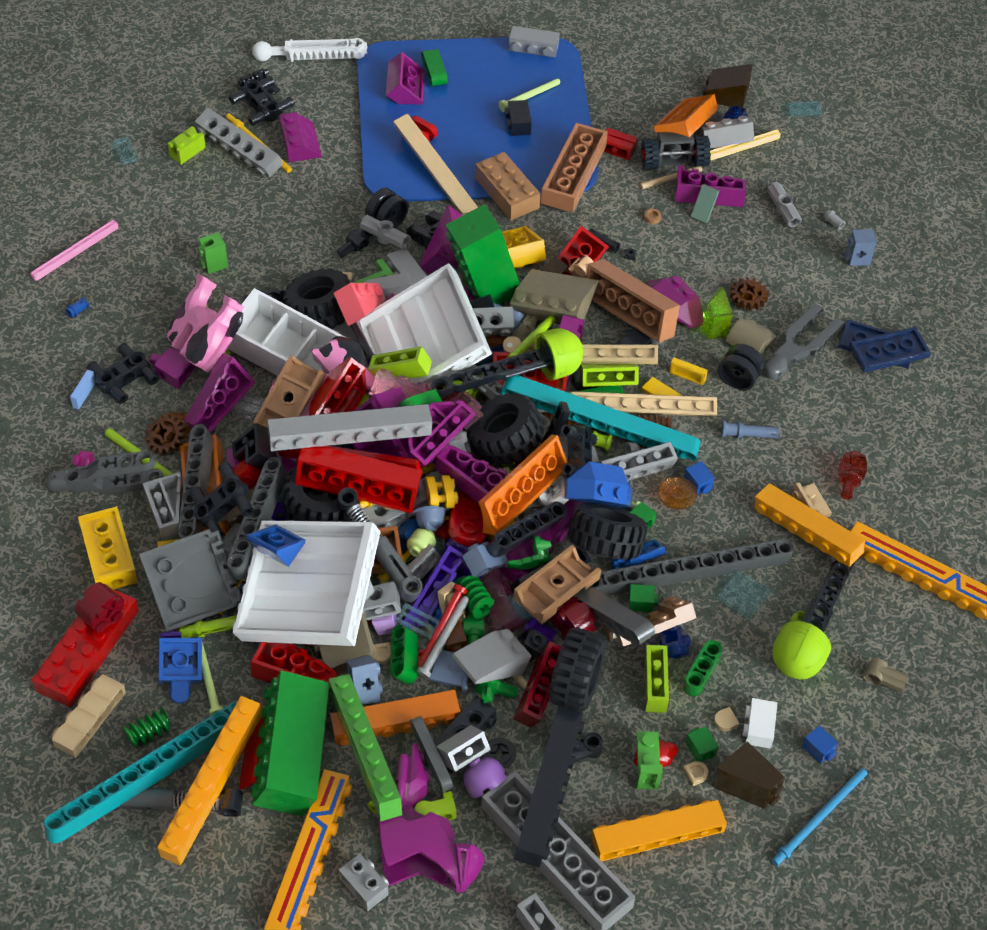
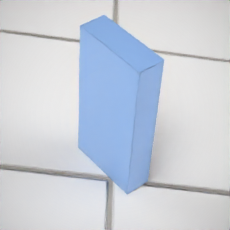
(82, 389)

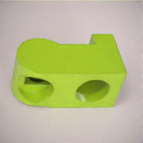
(443, 807)

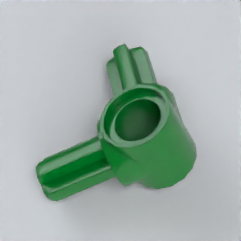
(489, 689)

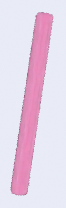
(74, 250)

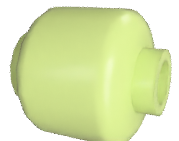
(420, 540)

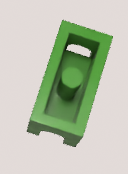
(212, 253)

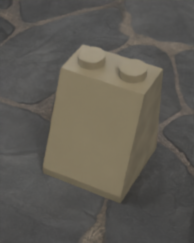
(336, 655)

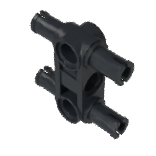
(258, 97)
(123, 372)
(578, 439)
(221, 500)

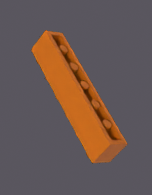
(396, 715)

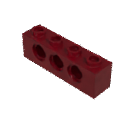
(538, 686)

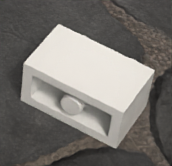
(761, 722)

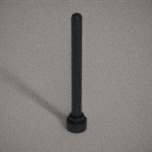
(363, 342)

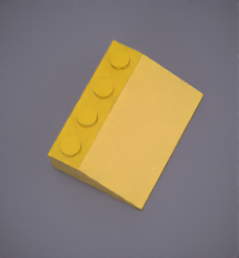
(524, 246)

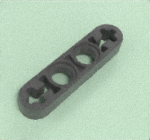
(431, 754)

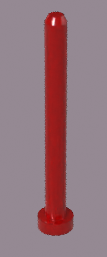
(458, 592)

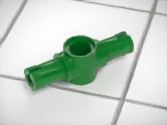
(473, 628)

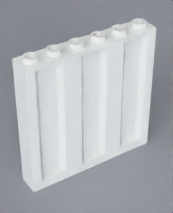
(433, 316)
(318, 594)

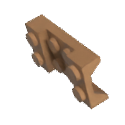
(295, 379)
(543, 597)
(672, 613)

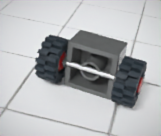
(675, 150)

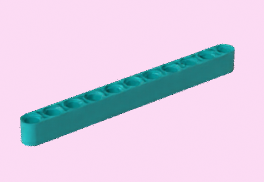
(603, 417)
(135, 778)

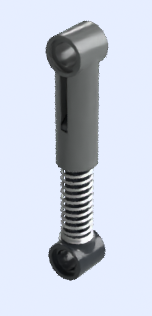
(385, 551)
(163, 799)

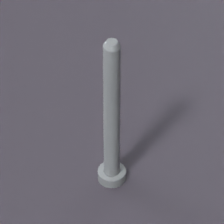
(425, 670)

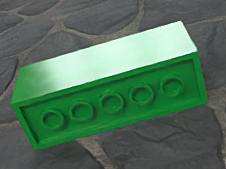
(483, 255)
(290, 744)

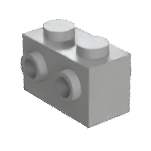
(364, 881)

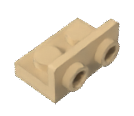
(811, 497)

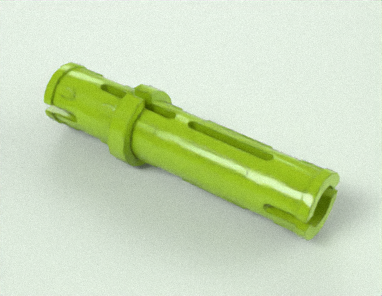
(202, 628)

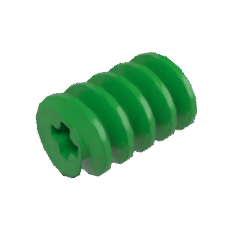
(478, 598)
(147, 727)

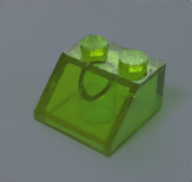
(717, 316)

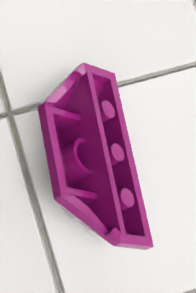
(439, 250)
(678, 291)
(447, 422)

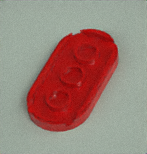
(466, 521)

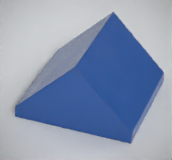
(277, 543)

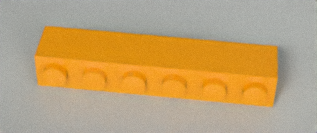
(809, 525)
(658, 830)

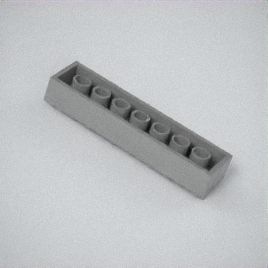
(570, 863)

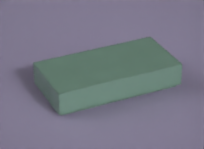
(705, 203)

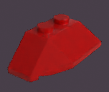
(341, 389)

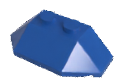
(599, 485)

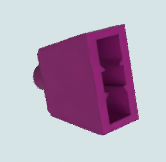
(172, 367)

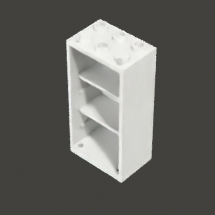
(275, 332)

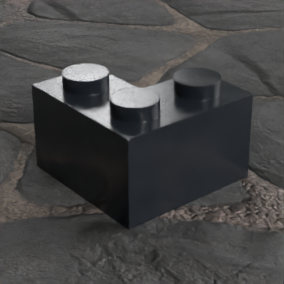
(253, 446)

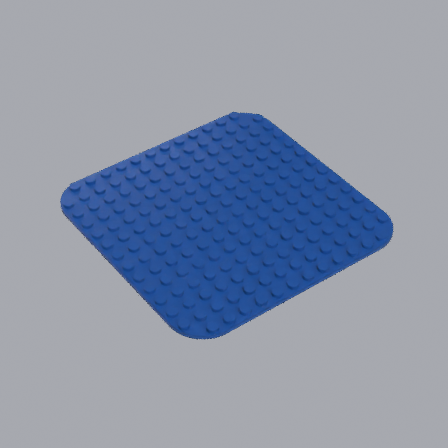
(469, 113)

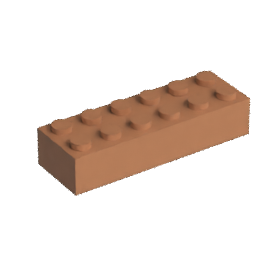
(574, 167)
(633, 301)

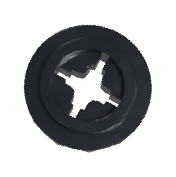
(506, 748)

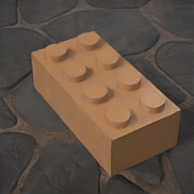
(507, 186)

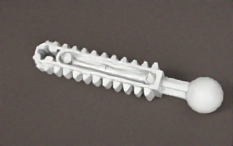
(312, 49)

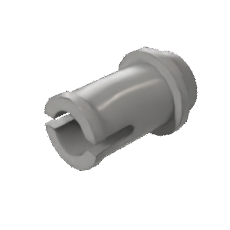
(835, 220)

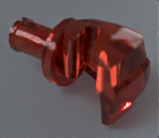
(851, 472)

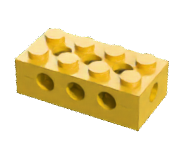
(102, 528)

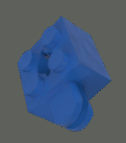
(180, 665)

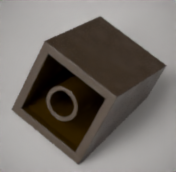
(729, 85)
(749, 777)

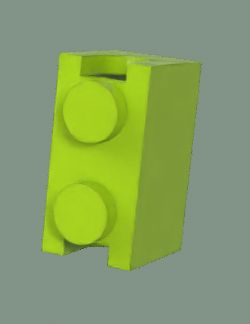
(186, 145)

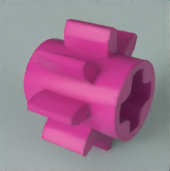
(83, 458)

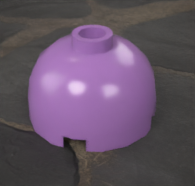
(483, 775)

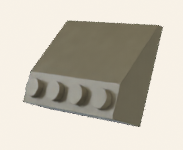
(553, 294)

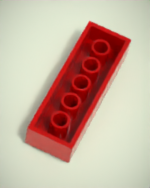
(371, 478)
(80, 656)

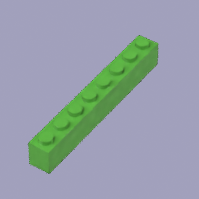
(365, 748)

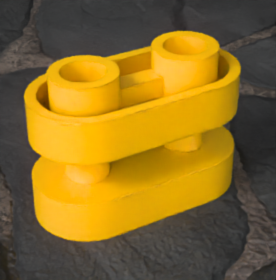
(447, 488)

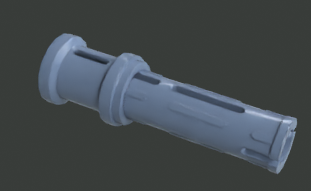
(740, 430)

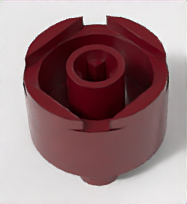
(100, 606)
(572, 615)

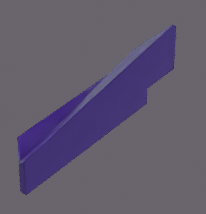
(439, 577)

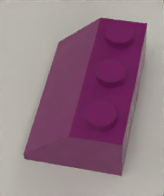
(405, 80)
(299, 137)

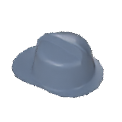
(430, 517)

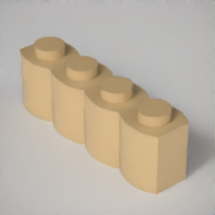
(88, 715)

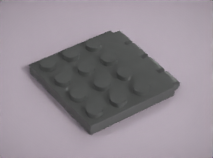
(190, 579)

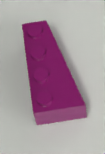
(689, 184)

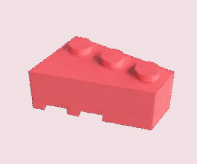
(358, 300)

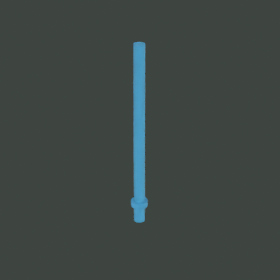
(785, 852)

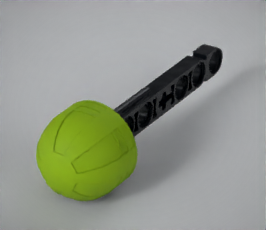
(555, 352)
(802, 647)

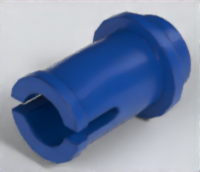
(77, 307)

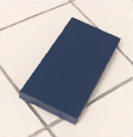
(857, 331)
(889, 349)

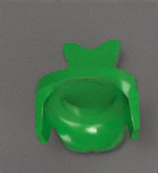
(540, 557)

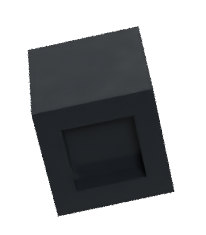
(533, 642)

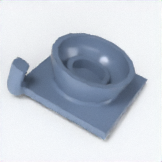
(449, 672)

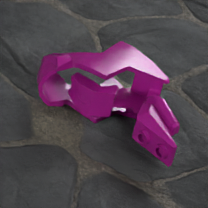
(424, 843)

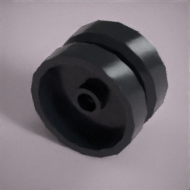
(387, 206)
(741, 367)

